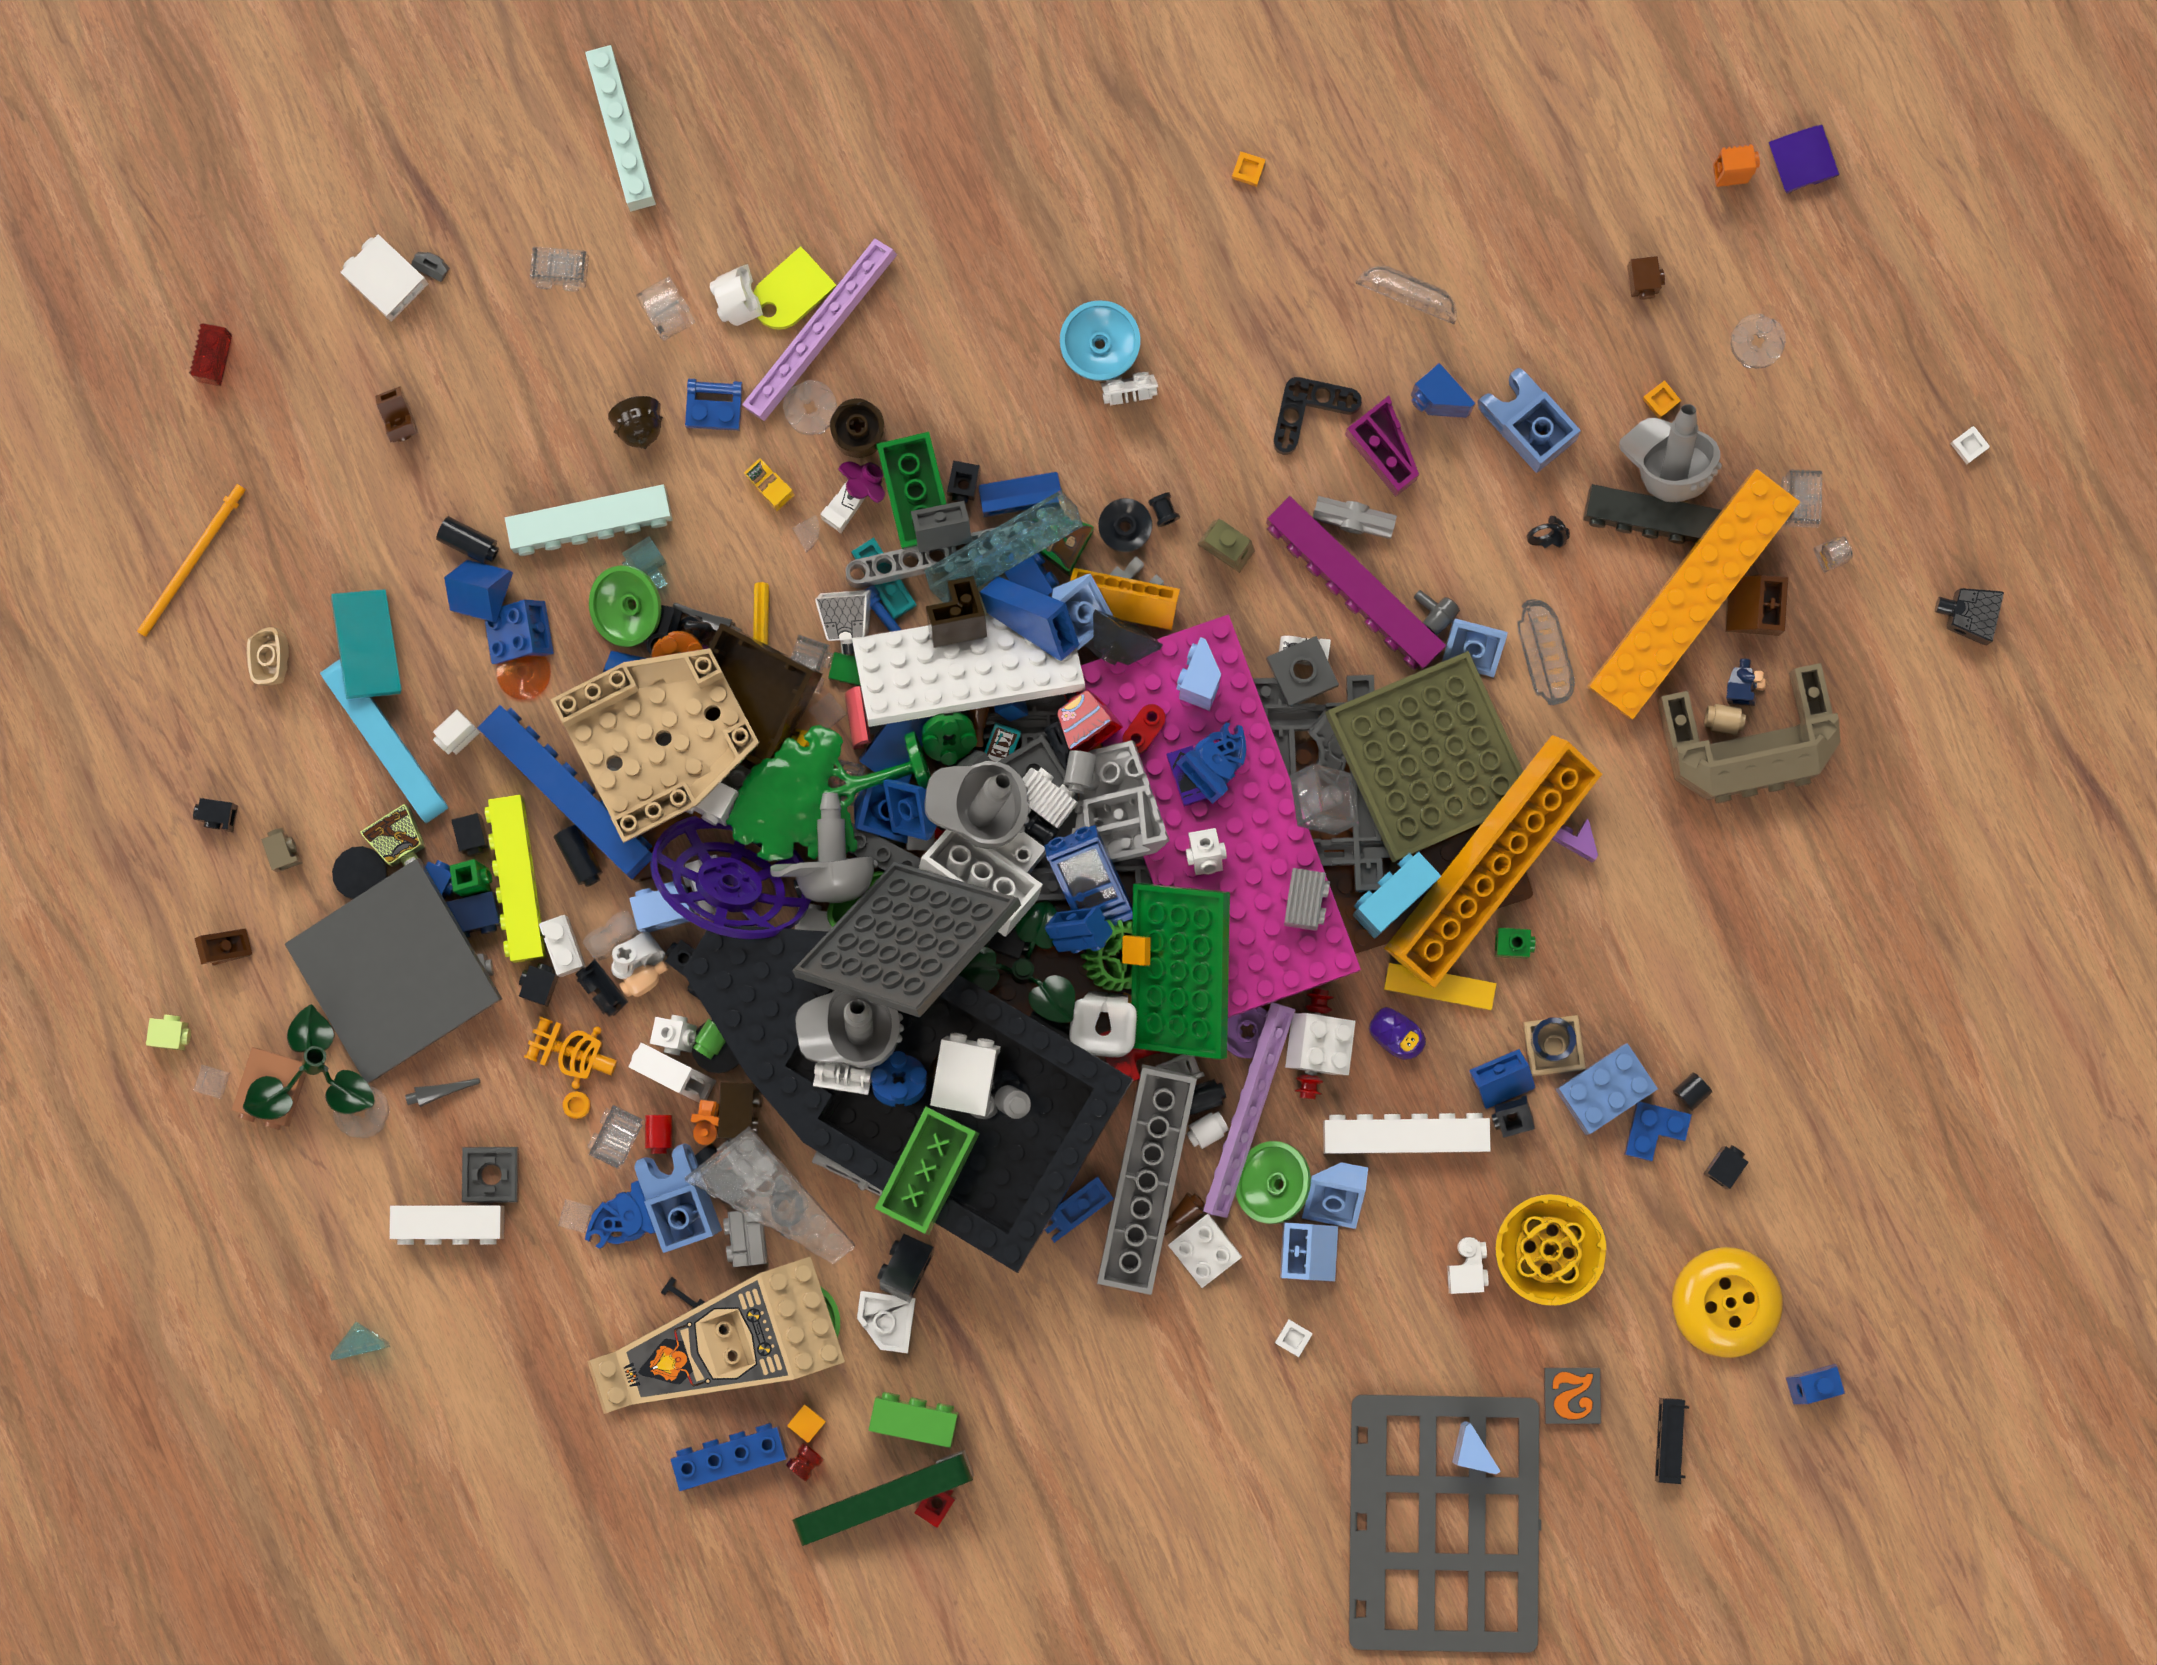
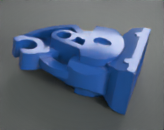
(1214, 764)
(622, 1214)

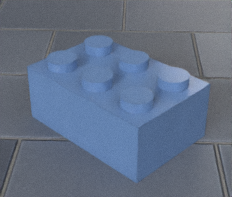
(1606, 1089)

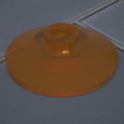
(525, 686)

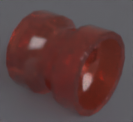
(800, 1466)

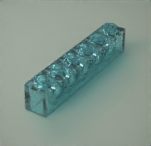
(1007, 544)

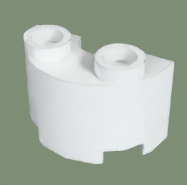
(735, 296)

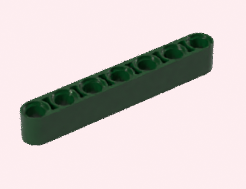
(882, 1499)

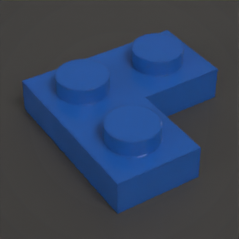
(1649, 1123)

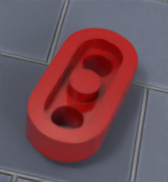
(1145, 729)

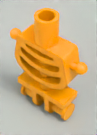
(595, 1061)

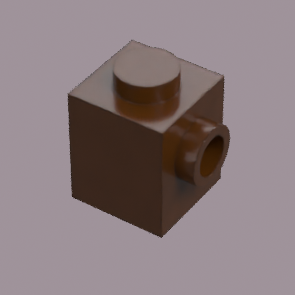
(1645, 277)

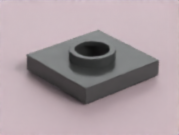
(1296, 689)
(475, 1160)

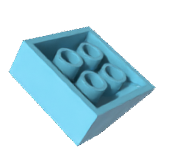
(1396, 894)

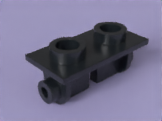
(608, 996)

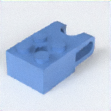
(1525, 415)
(670, 1195)

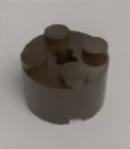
(843, 424)

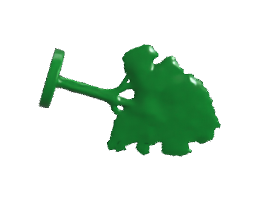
(785, 793)

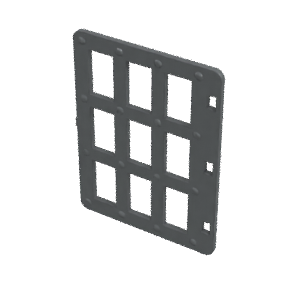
(1368, 1546)

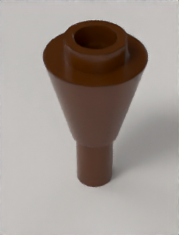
(979, 720)
(1188, 1209)

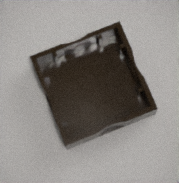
(766, 685)

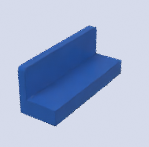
(1017, 493)

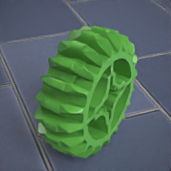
(1119, 973)

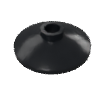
(1129, 512)

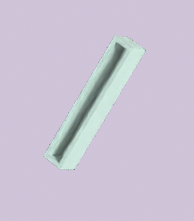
(620, 128)
(588, 519)

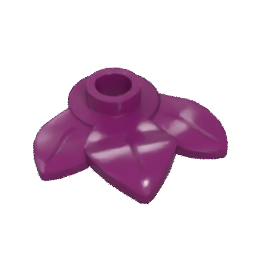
(863, 480)

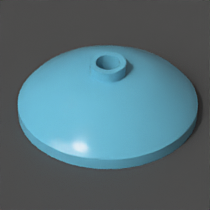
(1105, 323)

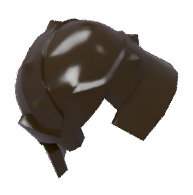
(637, 420)

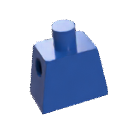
(1815, 1385)

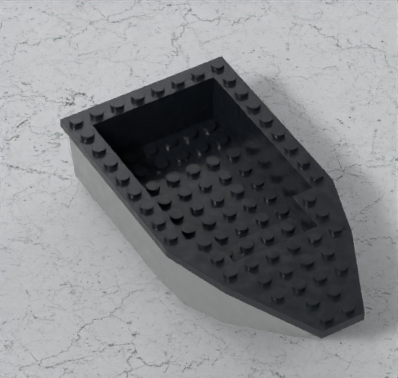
(1015, 1166)

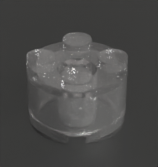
(665, 308)

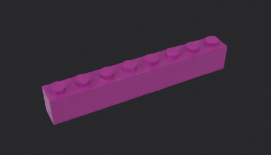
(1355, 584)

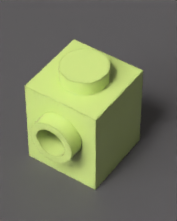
(168, 1033)

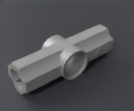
(1354, 517)

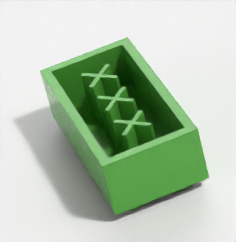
(927, 1171)

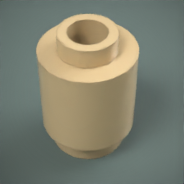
(1724, 719)

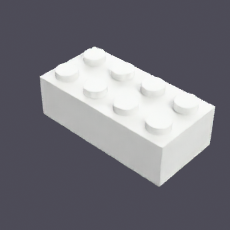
(986, 868)

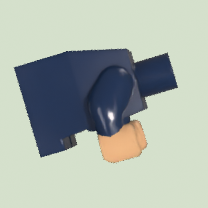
(1742, 684)

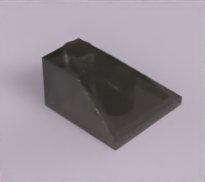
(1121, 640)

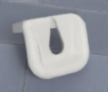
(1122, 1020)

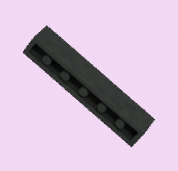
(1647, 515)

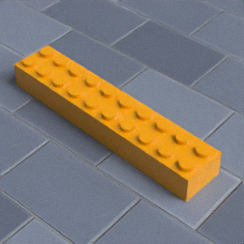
(1693, 594)
(1493, 861)

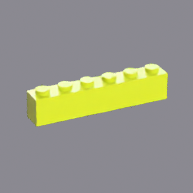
(516, 878)

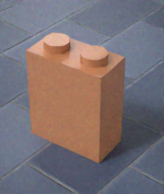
(266, 1063)

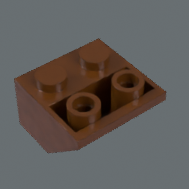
(1758, 605)

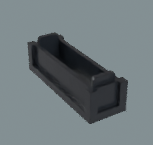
(1670, 1440)

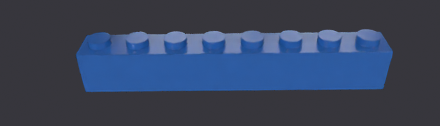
(564, 789)

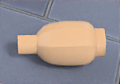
(643, 979)

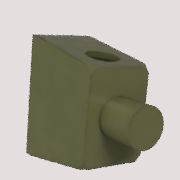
(1227, 544)

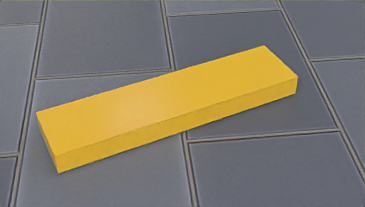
(1450, 989)

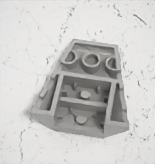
(1122, 804)

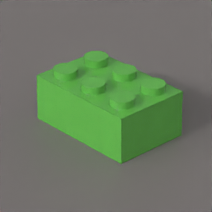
(914, 1420)

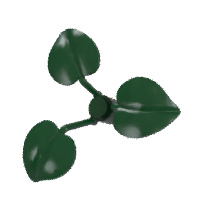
(1052, 998)
(313, 1035)

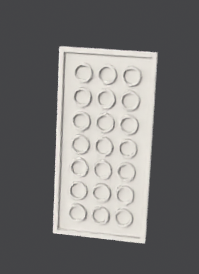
(912, 680)

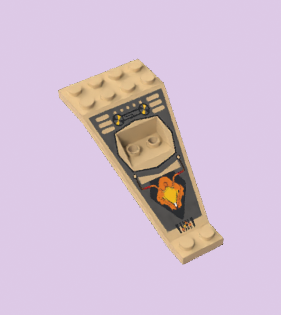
(773, 1327)

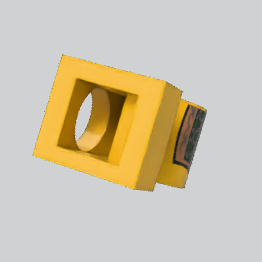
(769, 484)

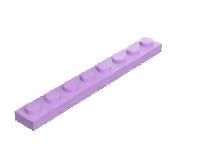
(819, 329)
(1249, 1110)

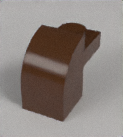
(396, 415)

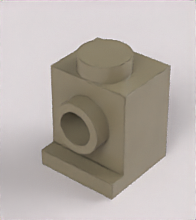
(280, 850)

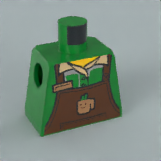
(1068, 550)

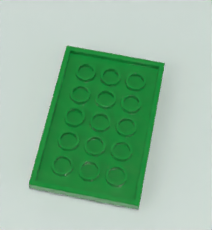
(1185, 987)

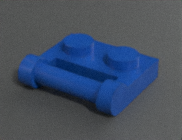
(713, 414)

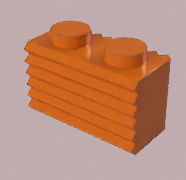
(1735, 165)

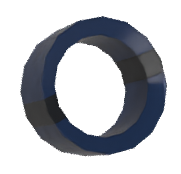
(1571, 1039)

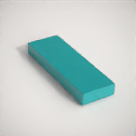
(893, 593)

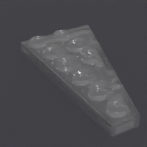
(762, 1188)

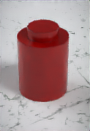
(658, 1133)

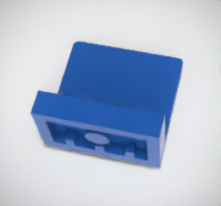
(519, 632)

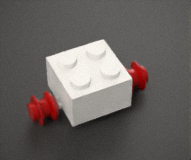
(1319, 1044)

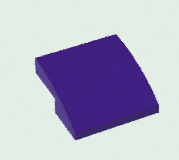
(1804, 158)

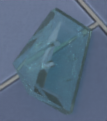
(357, 1342)

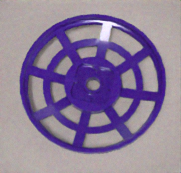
(711, 885)

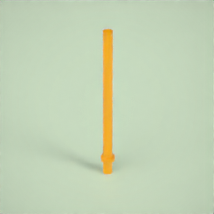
(191, 560)

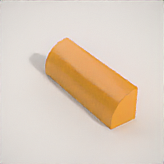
(1136, 599)

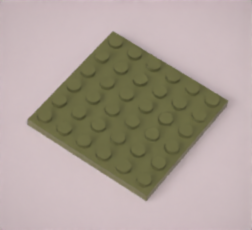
(1427, 754)

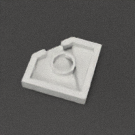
(886, 1320)

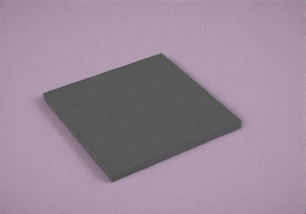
(907, 938)
(393, 971)

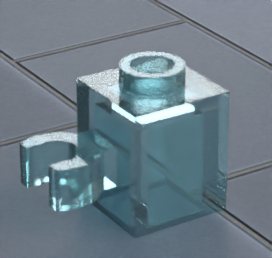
(647, 559)

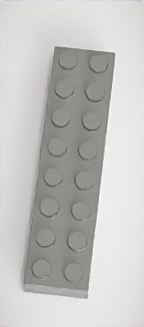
(1146, 1179)

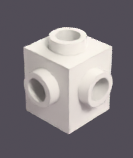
(1205, 852)
(673, 1034)

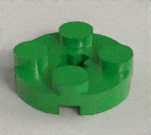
(948, 750)

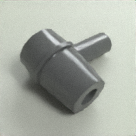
(1441, 613)

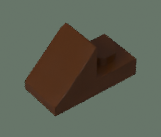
(223, 946)

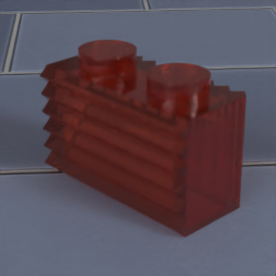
(211, 354)

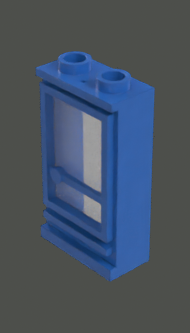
(1088, 874)

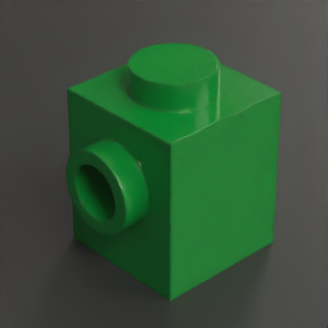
(470, 878)
(1514, 943)

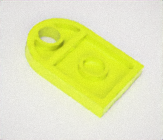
(793, 289)

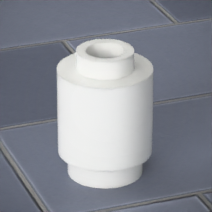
(1207, 1130)

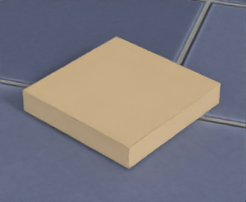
(1554, 1041)

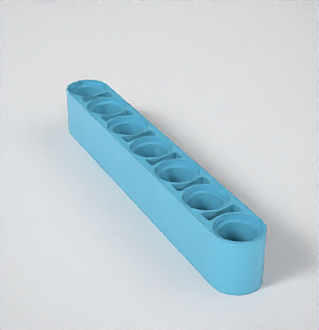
(388, 747)

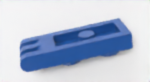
(1079, 1208)

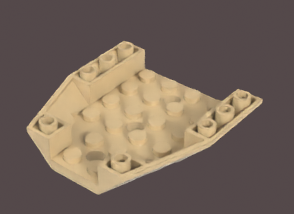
(627, 711)

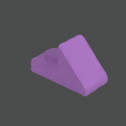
(1581, 844)

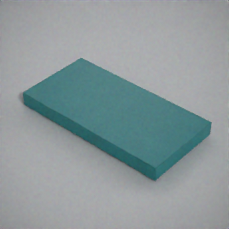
(365, 644)

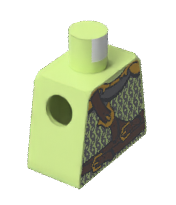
(395, 837)

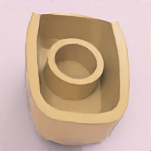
(267, 656)

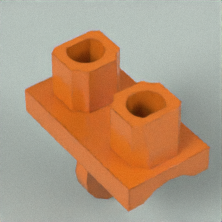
(706, 1122)

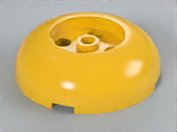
(1576, 1229)
(1700, 1284)

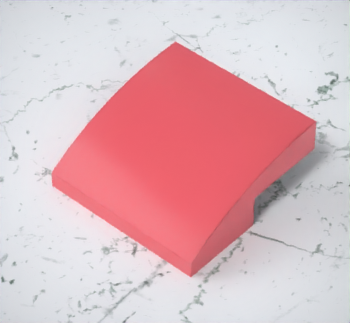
(857, 718)

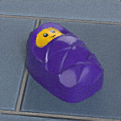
(1397, 1034)

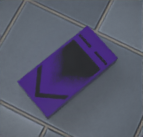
(1187, 789)

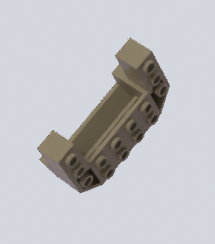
(1754, 760)

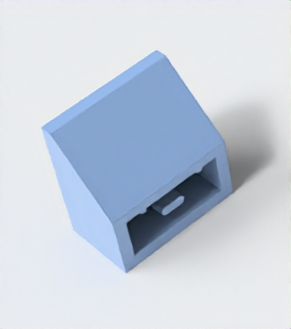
(1202, 678)
(1309, 1252)

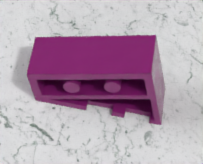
(1383, 446)

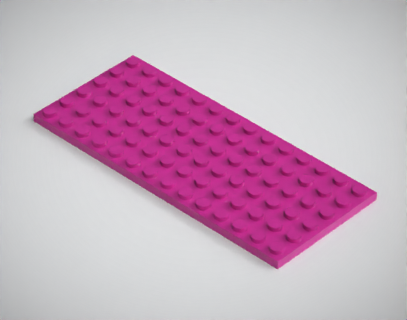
(1250, 818)

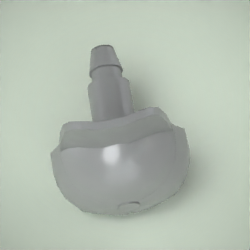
(1673, 456)
(979, 802)
(833, 875)
(847, 1030)

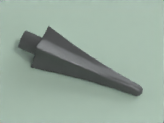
(711, 619)
(428, 1094)

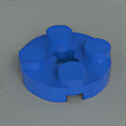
(899, 1066)

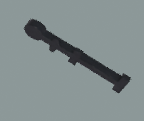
(669, 1287)

